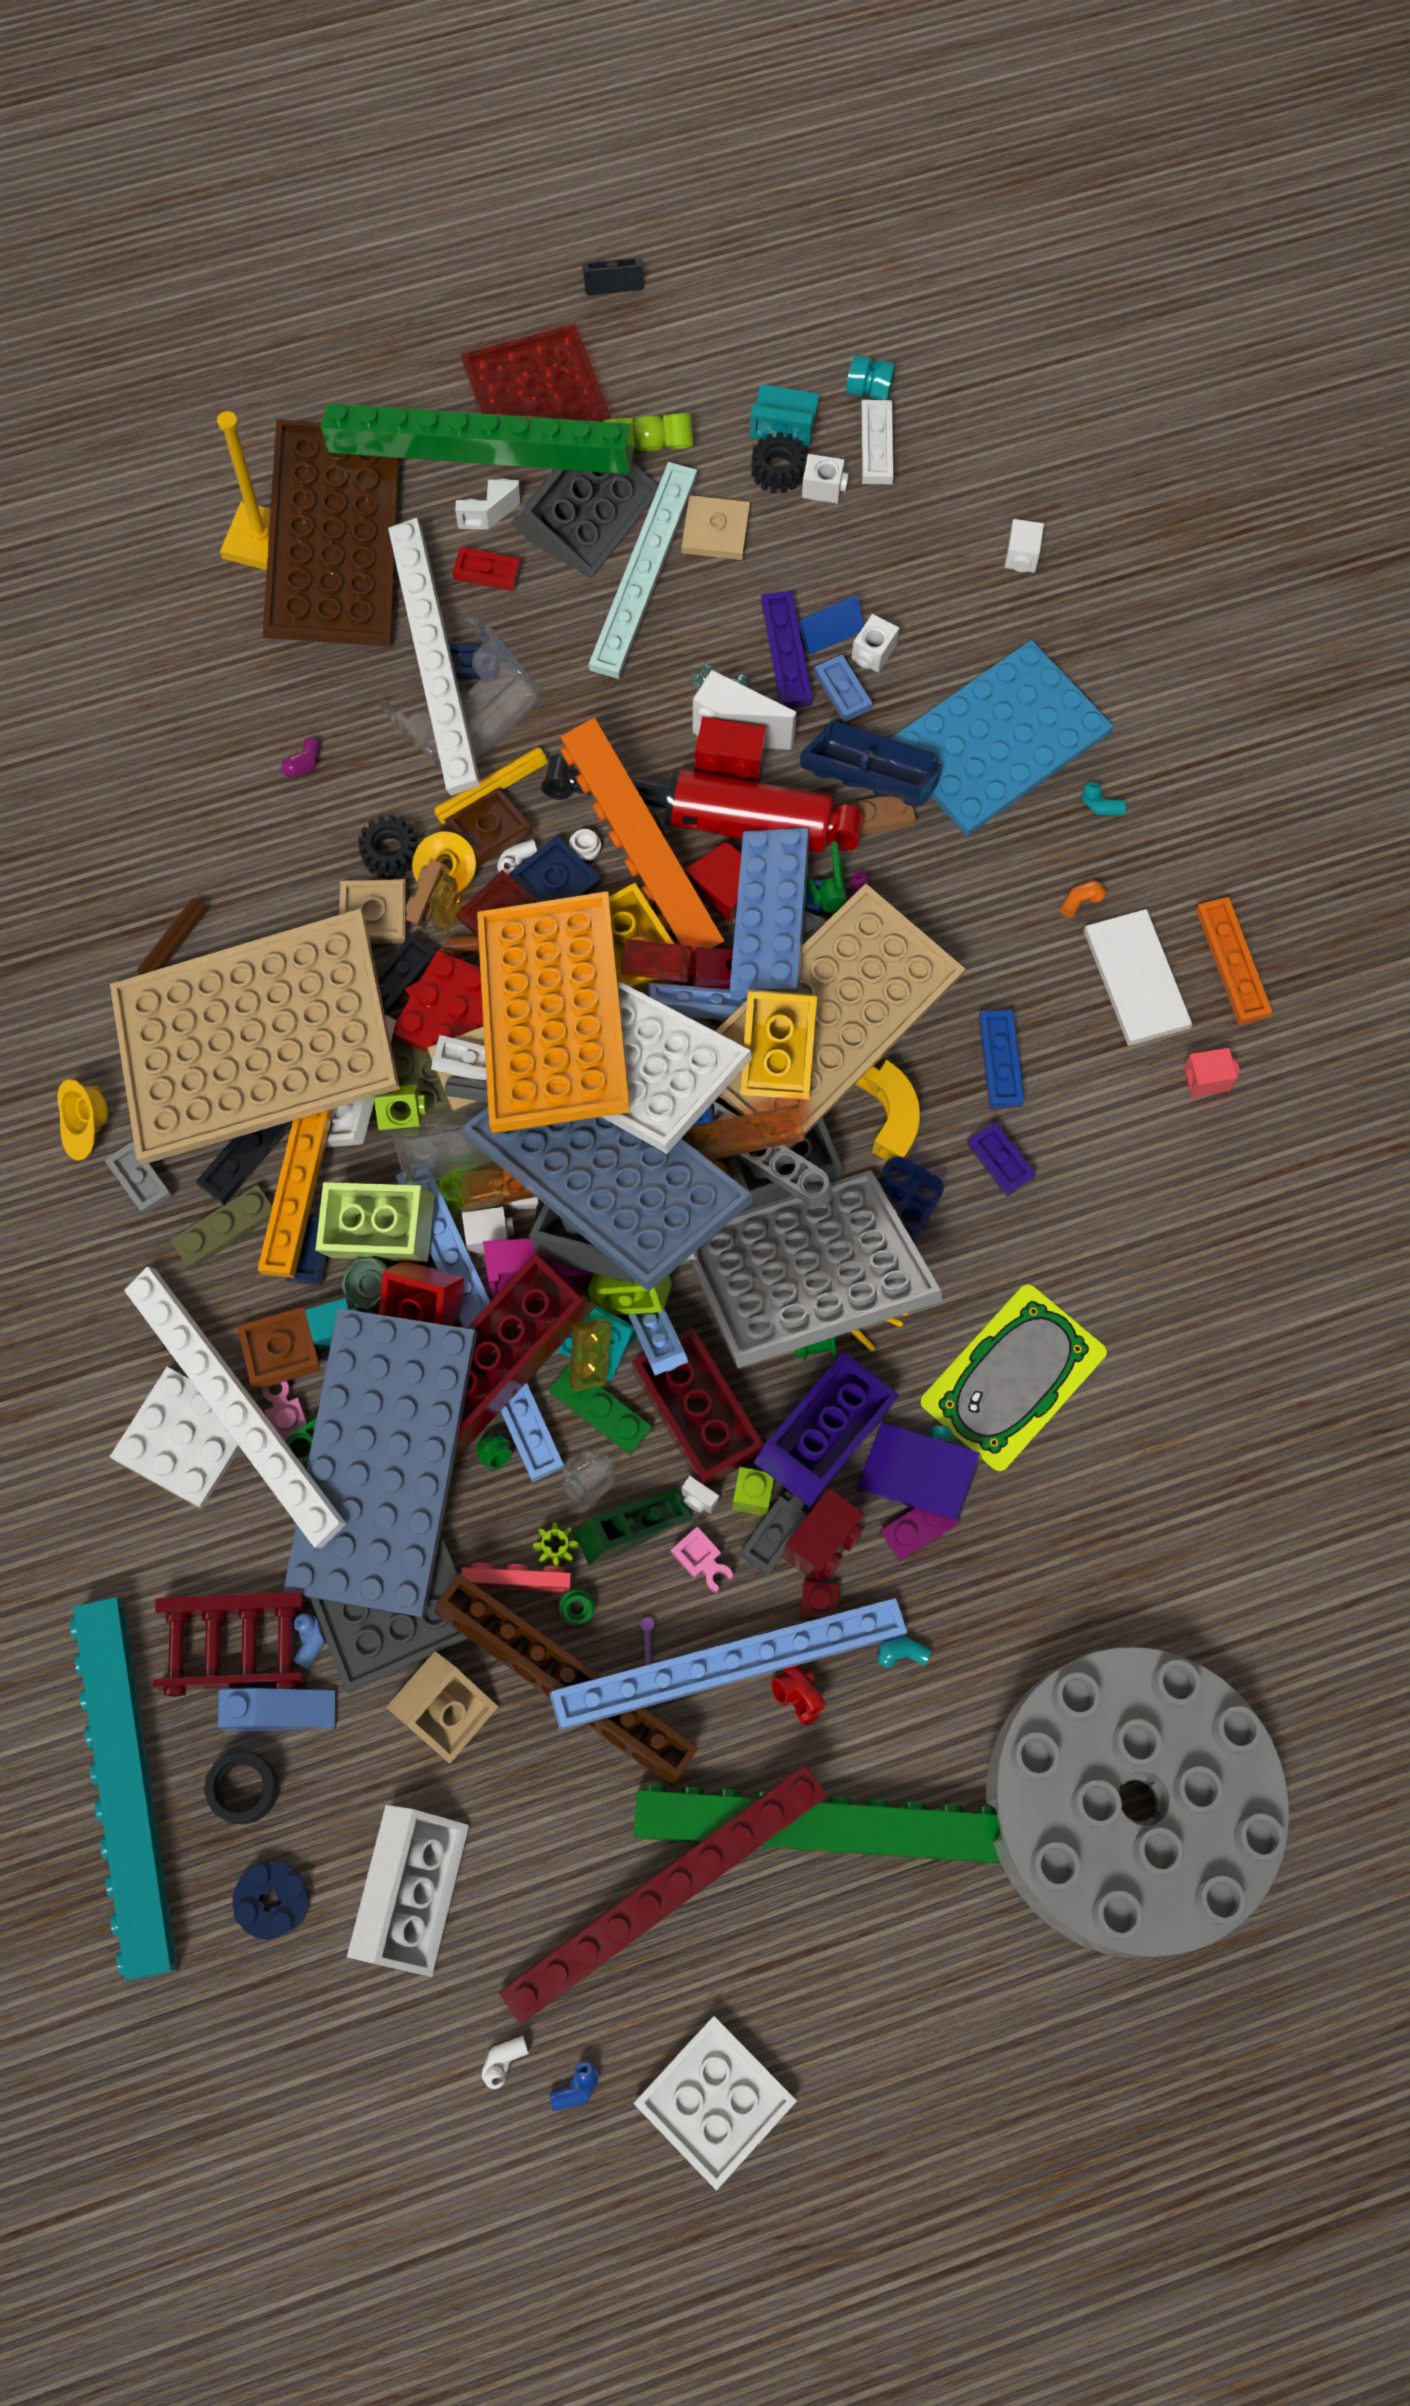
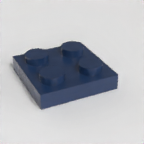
(555, 873)

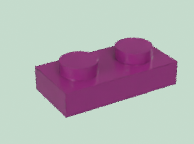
(914, 1532)

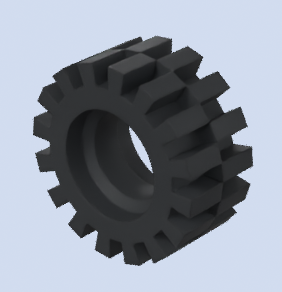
(778, 477)
(388, 830)

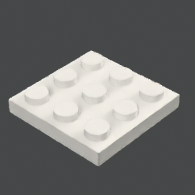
(177, 1441)
(715, 2102)

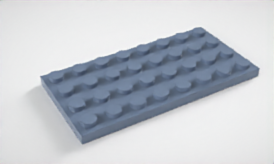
(618, 1190)
(384, 1459)

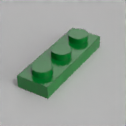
(603, 1413)

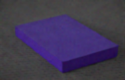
(919, 1472)

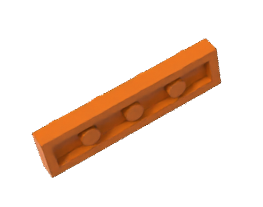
(1233, 961)

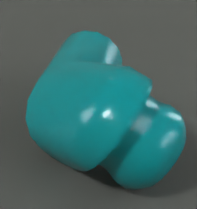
(1098, 804)
(900, 1648)

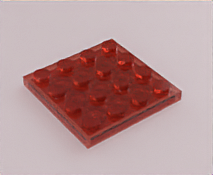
(537, 378)

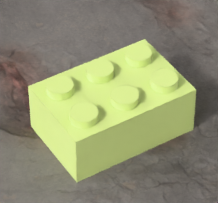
(375, 1221)

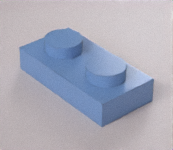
(843, 688)

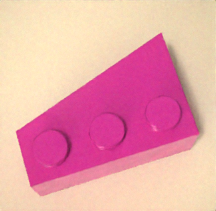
(507, 1257)

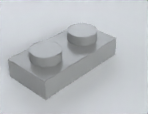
(137, 1179)

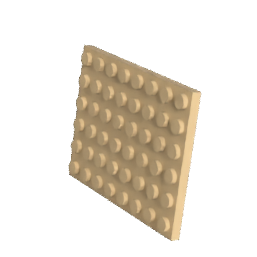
(252, 1037)

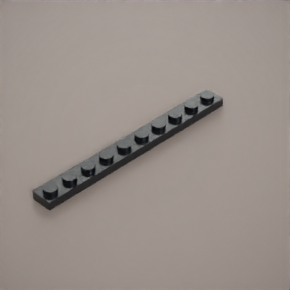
(249, 1150)

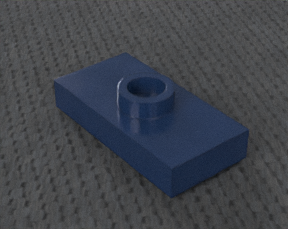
(311, 1262)

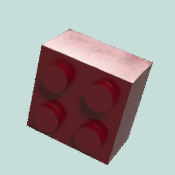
(823, 1536)

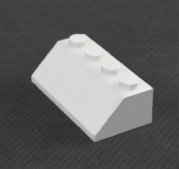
(408, 1890)

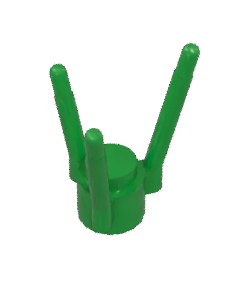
(832, 891)

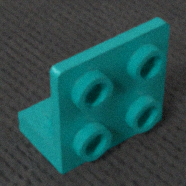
(784, 412)

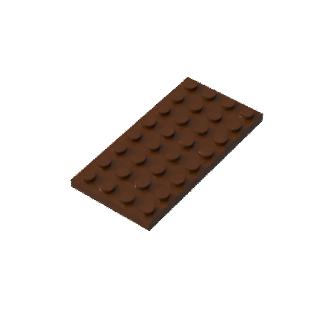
(329, 541)

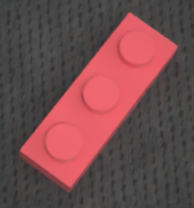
(519, 1578)

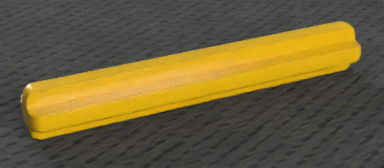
(501, 778)

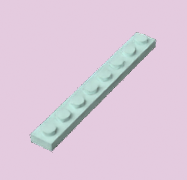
(643, 570)

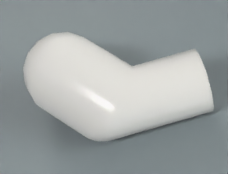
(514, 855)
(499, 2059)

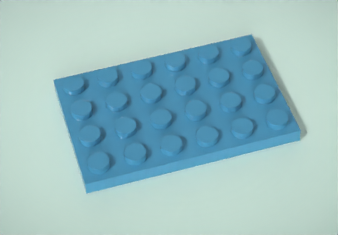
(1005, 735)

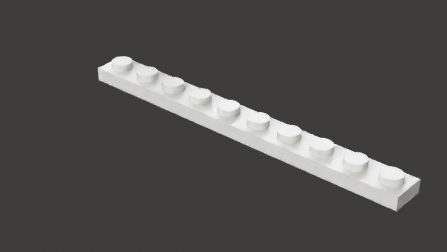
(434, 657)
(235, 1408)

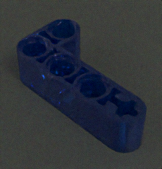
(908, 1193)

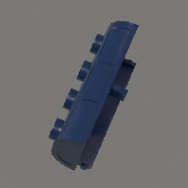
(873, 763)

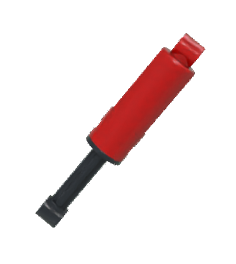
(730, 805)

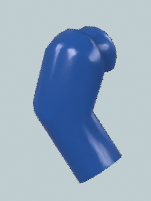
(579, 2090)

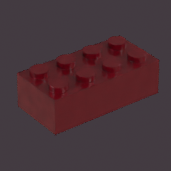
(700, 1412)

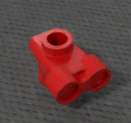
(798, 1687)

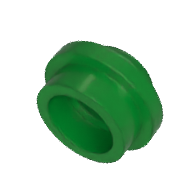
(584, 1614)

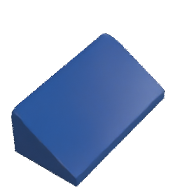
(831, 625)

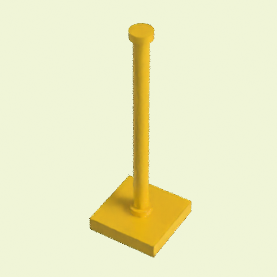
(249, 530)

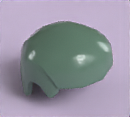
(363, 1282)

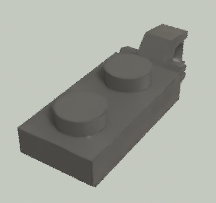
(769, 1540)

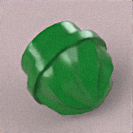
(493, 1451)

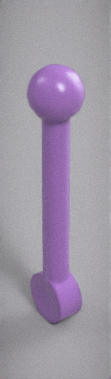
(647, 1626)

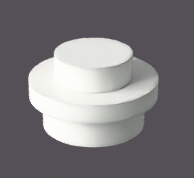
(585, 844)

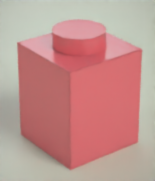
(1211, 1072)

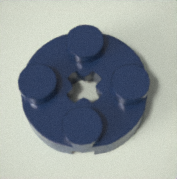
(280, 1920)

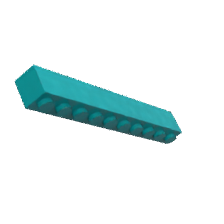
(124, 1791)

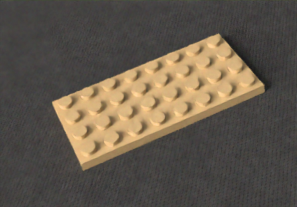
(871, 986)

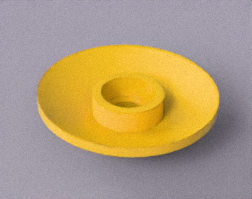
(443, 848)

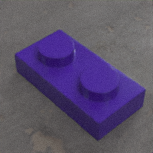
(1001, 1159)

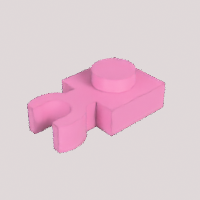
(285, 1415)
(698, 1556)

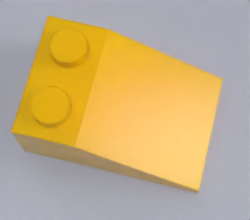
(780, 1042)

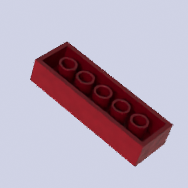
(516, 1338)

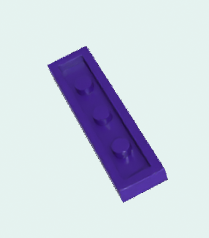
(786, 649)

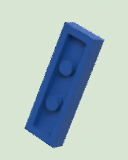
(1001, 1059)

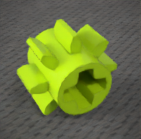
(547, 1540)

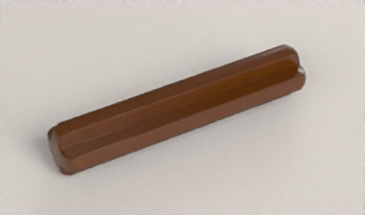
(173, 936)

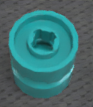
(870, 378)

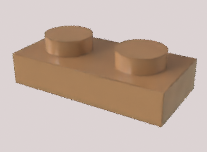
(884, 814)
(418, 906)

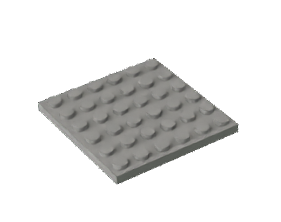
(811, 1272)

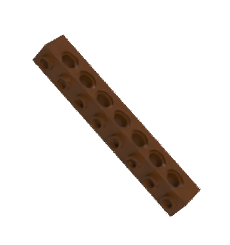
(552, 1668)

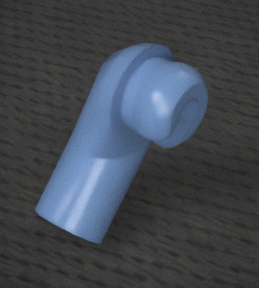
(311, 1637)

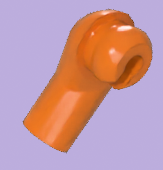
(1090, 890)

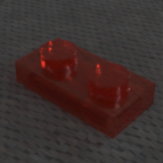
(657, 960)

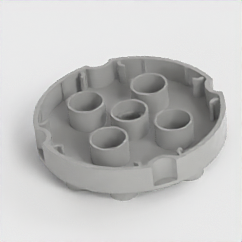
(1215, 1789)

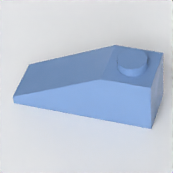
(276, 1709)

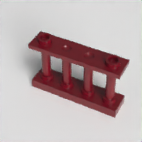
(212, 1611)

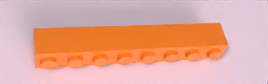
(639, 837)

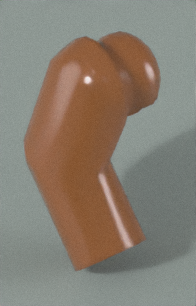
(459, 945)

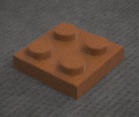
(278, 1348)

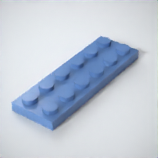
(770, 911)

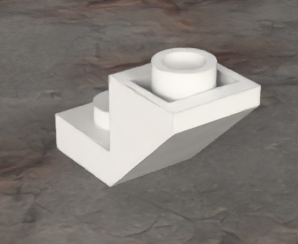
(502, 498)

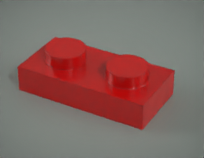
(486, 569)

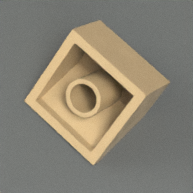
(442, 1707)

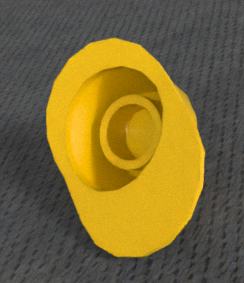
(81, 1117)

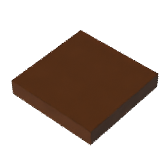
(490, 825)

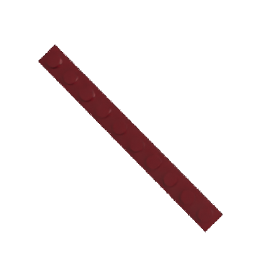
(662, 1894)

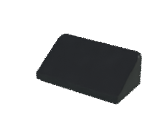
(613, 276)

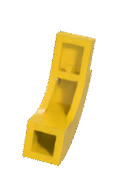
(901, 1109)

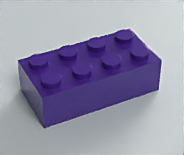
(826, 1429)

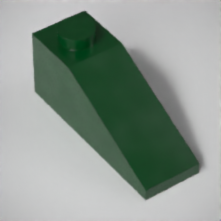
(631, 1525)

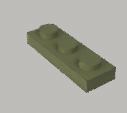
(223, 1227)

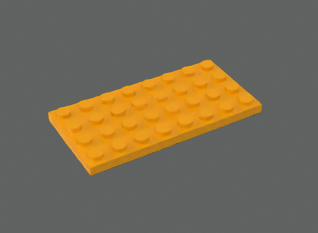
(551, 1013)

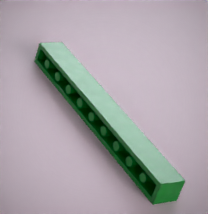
(478, 438)
(828, 1826)

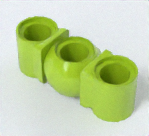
(654, 433)

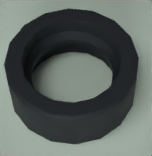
(213, 1784)

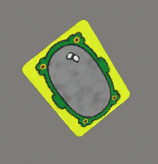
(1013, 1377)

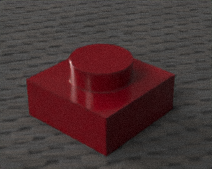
(819, 1600)

